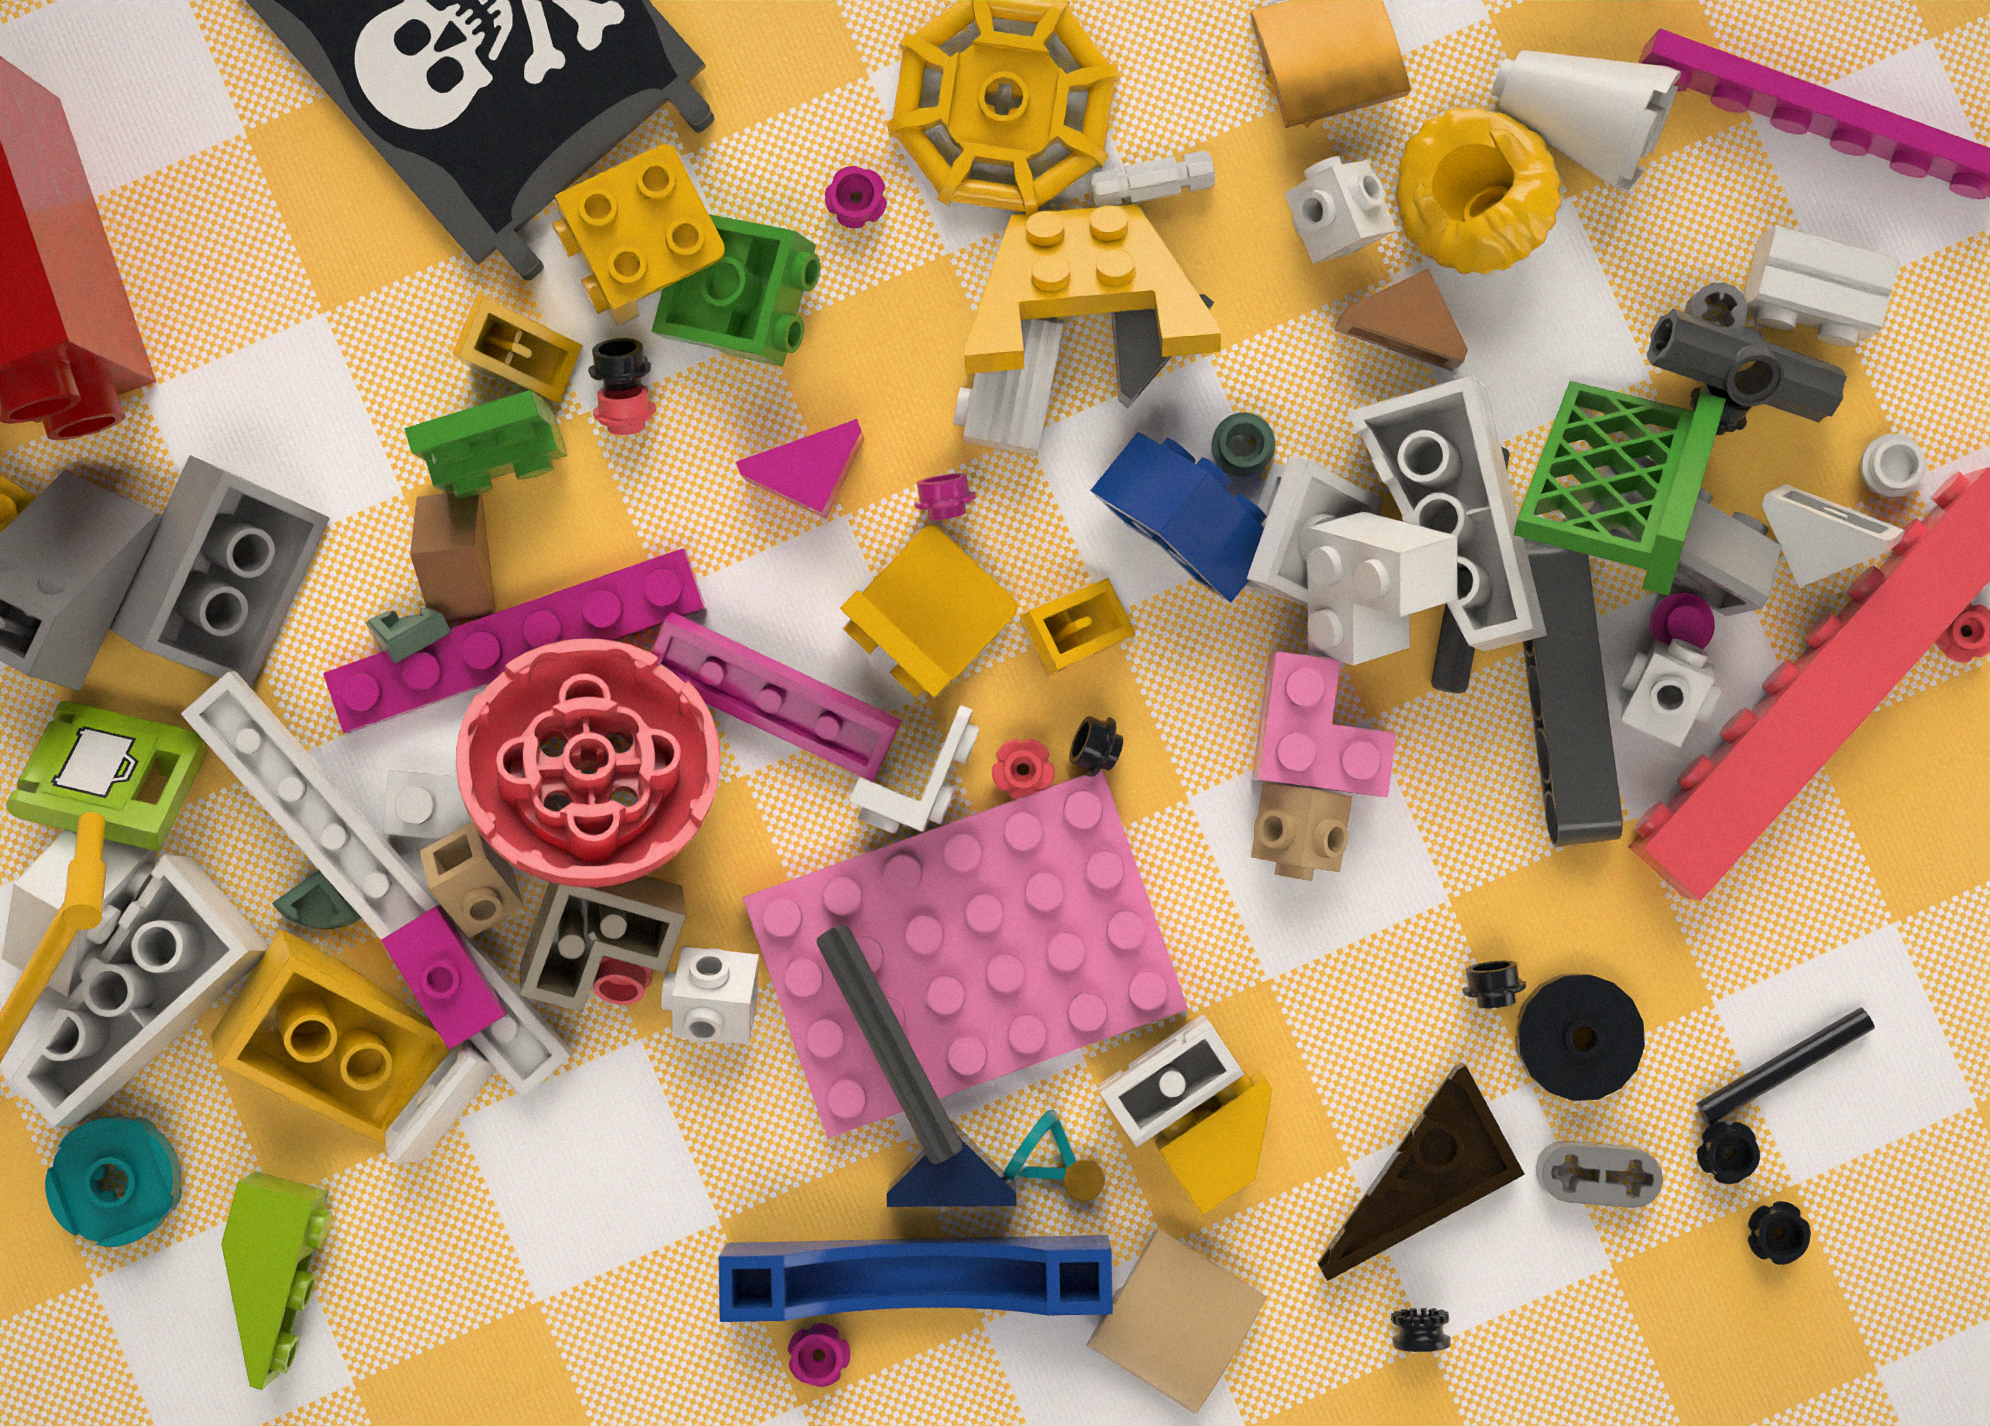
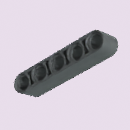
(1571, 703)

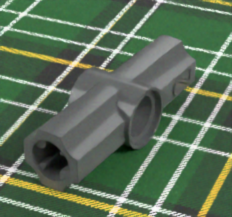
(1716, 353)

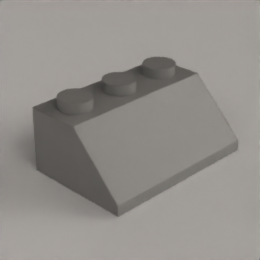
(1723, 556)
(219, 573)

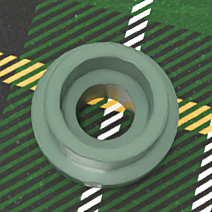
(1257, 430)

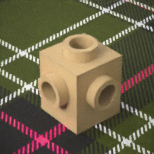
(1301, 830)

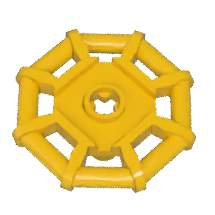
(1026, 130)

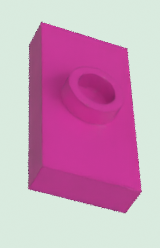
(444, 976)

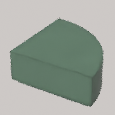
(407, 634)
(316, 904)

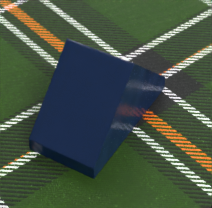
(960, 1181)

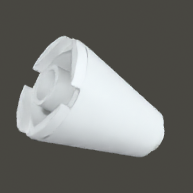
(1590, 108)

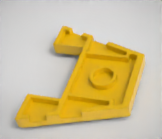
(1083, 266)

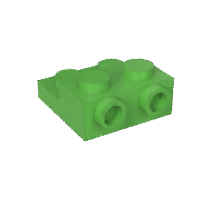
(748, 298)
(489, 442)

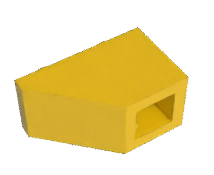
(1220, 1145)

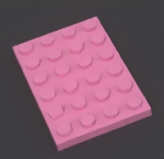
(987, 940)

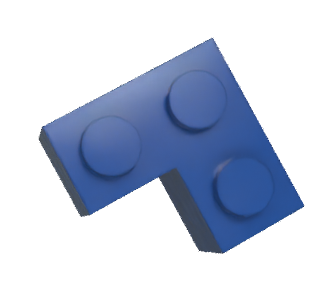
(1184, 511)

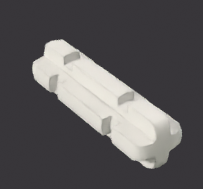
(1153, 179)

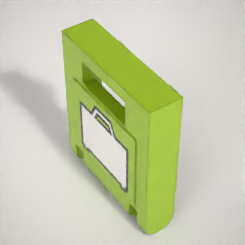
(98, 765)

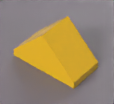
(516, 349)
(1076, 626)

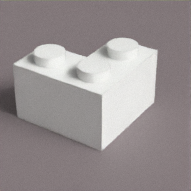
(1369, 579)
(42, 891)

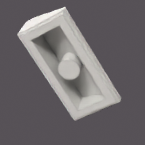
(437, 1103)

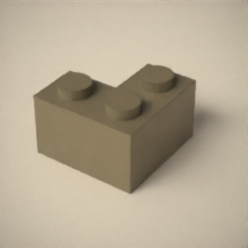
(581, 925)

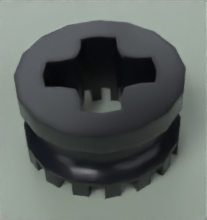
(1421, 1331)

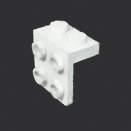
(889, 808)

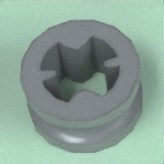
(1720, 292)

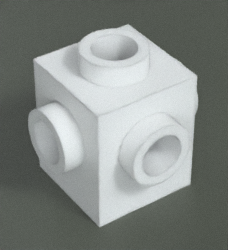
(1339, 209)
(1665, 711)
(712, 995)

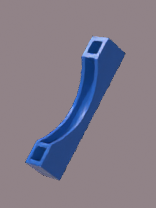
(860, 1275)

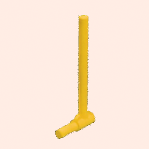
(79, 911)

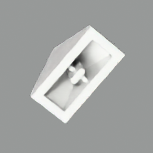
(1823, 535)

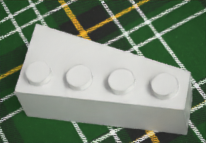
(1450, 476)
(152, 980)

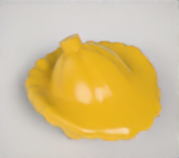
(1477, 190)

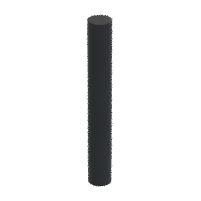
(1785, 1065)

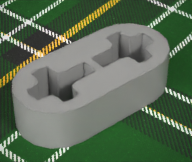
(1599, 1189)

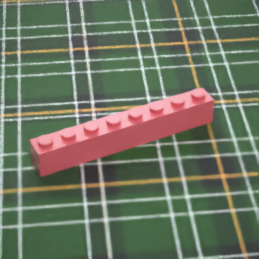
(1824, 694)

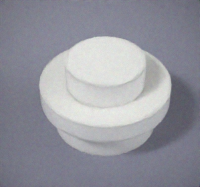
(1892, 465)

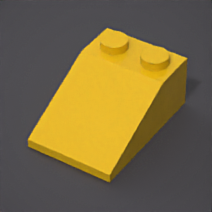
(327, 1038)

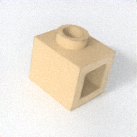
(471, 880)

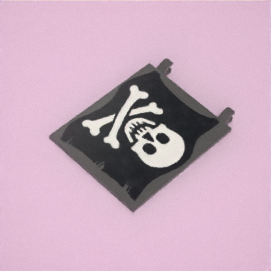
(492, 98)

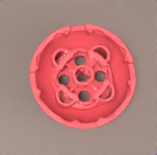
(583, 696)

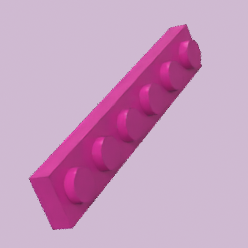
(1803, 107)
(479, 650)

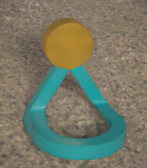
(1081, 1178)

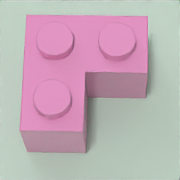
(1302, 744)

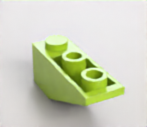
(267, 1264)

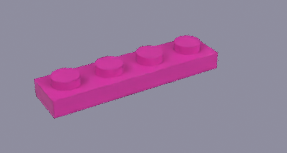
(777, 697)

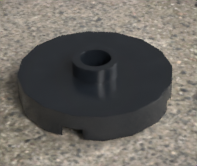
(1547, 1029)

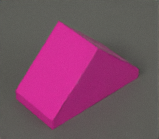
(807, 469)

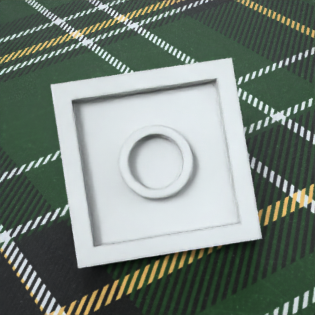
(1294, 499)

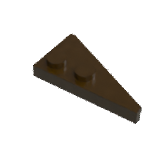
(1437, 1169)

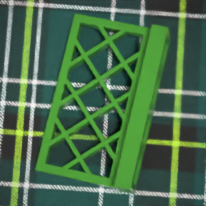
(1668, 487)

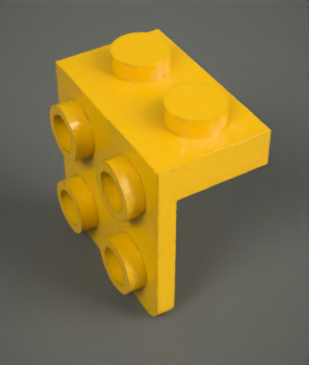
(636, 230)
(929, 612)

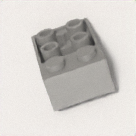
(67, 575)

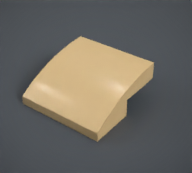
(1177, 1321)

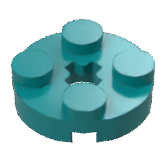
(80, 1163)

